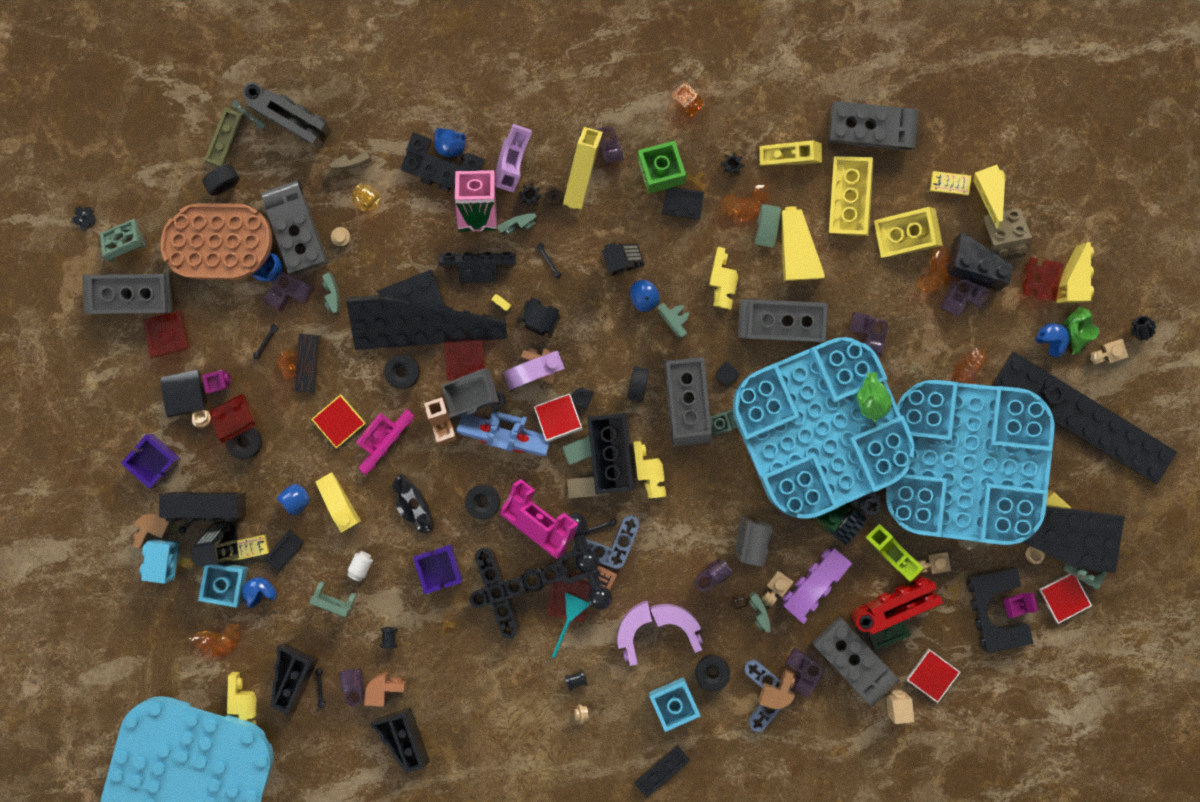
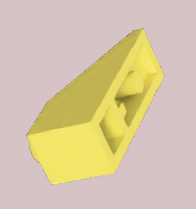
(791, 153)
(991, 188)
(337, 502)

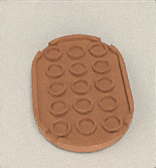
(216, 241)

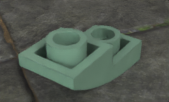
(524, 221)
(768, 225)
(333, 298)
(723, 422)
(577, 450)
(762, 616)

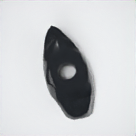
(420, 516)

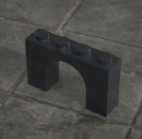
(983, 588)

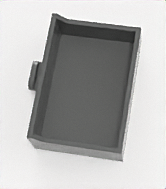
(470, 393)

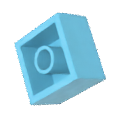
(159, 560)
(223, 584)
(674, 704)

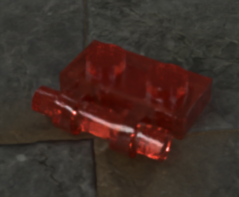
(1048, 280)

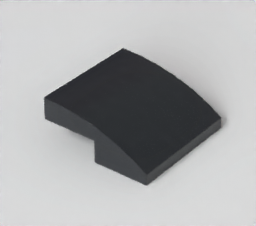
(182, 393)

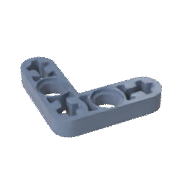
(609, 552)
(756, 715)

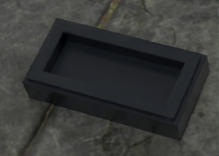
(284, 550)

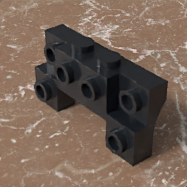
(433, 169)

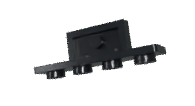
(477, 266)

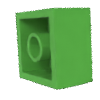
(661, 167)

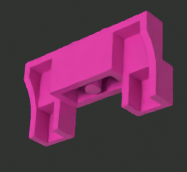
(536, 523)

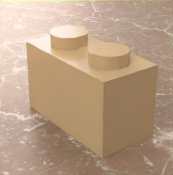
(900, 707)

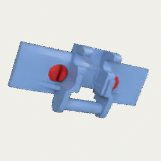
(491, 434)

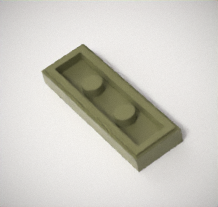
(223, 137)

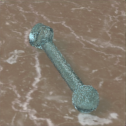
(259, 124)

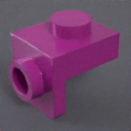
(216, 381)
(1020, 604)

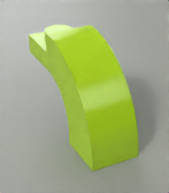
(894, 553)

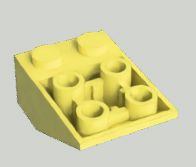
(1076, 277)

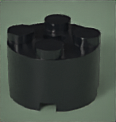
(539, 318)

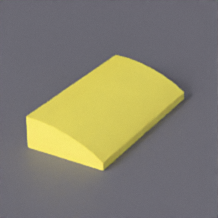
(851, 195)

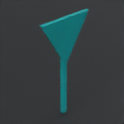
(574, 607)

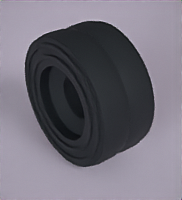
(220, 179)
(394, 363)
(638, 384)
(251, 450)
(477, 511)
(718, 682)

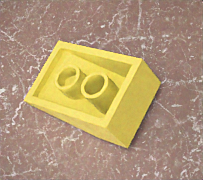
(908, 232)

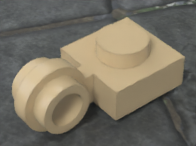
(1112, 351)
(937, 562)
(779, 584)

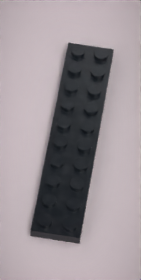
(1091, 421)

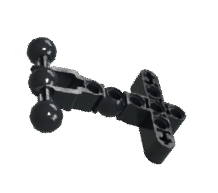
(586, 562)

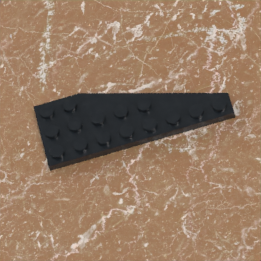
(393, 322)
(1080, 537)

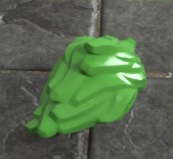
(1080, 329)
(874, 398)

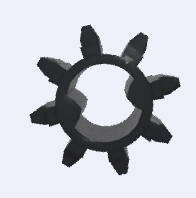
(728, 167)
(526, 191)
(1143, 328)

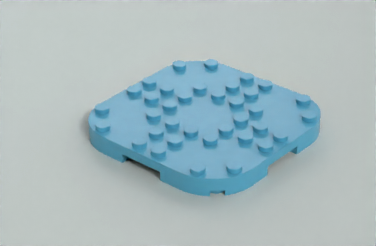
(811, 434)
(975, 462)
(187, 756)

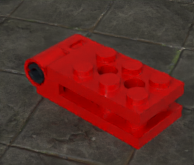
(871, 616)

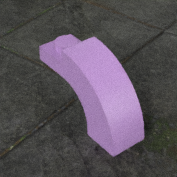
(510, 158)
(533, 370)
(678, 616)
(630, 623)

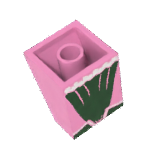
(475, 201)

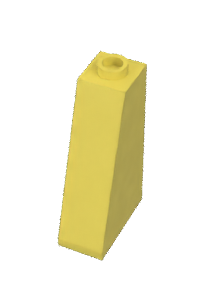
(582, 168)
(798, 249)

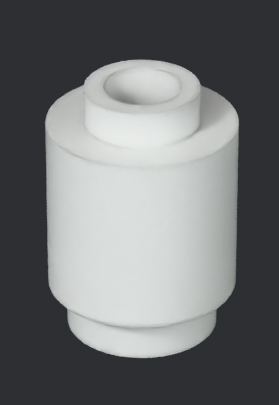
(359, 566)

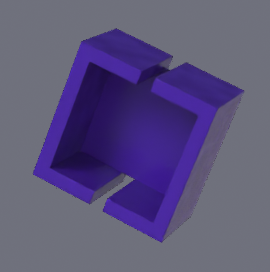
(152, 462)
(438, 567)

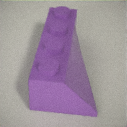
(816, 583)

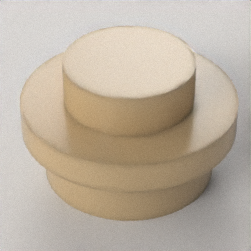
(340, 236)
(201, 418)
(1034, 555)
(581, 714)

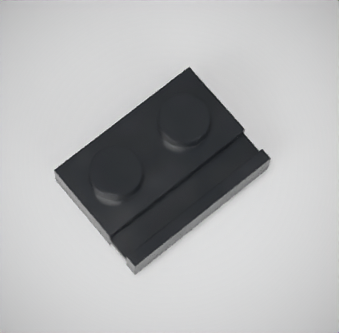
(683, 203)

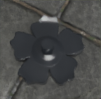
(83, 217)

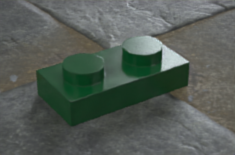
(889, 635)

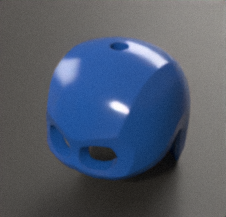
(447, 144)
(273, 263)
(642, 289)
(1056, 336)
(294, 499)
(255, 588)

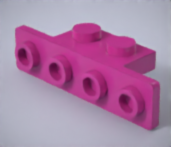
(380, 436)

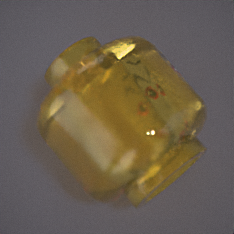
(365, 197)

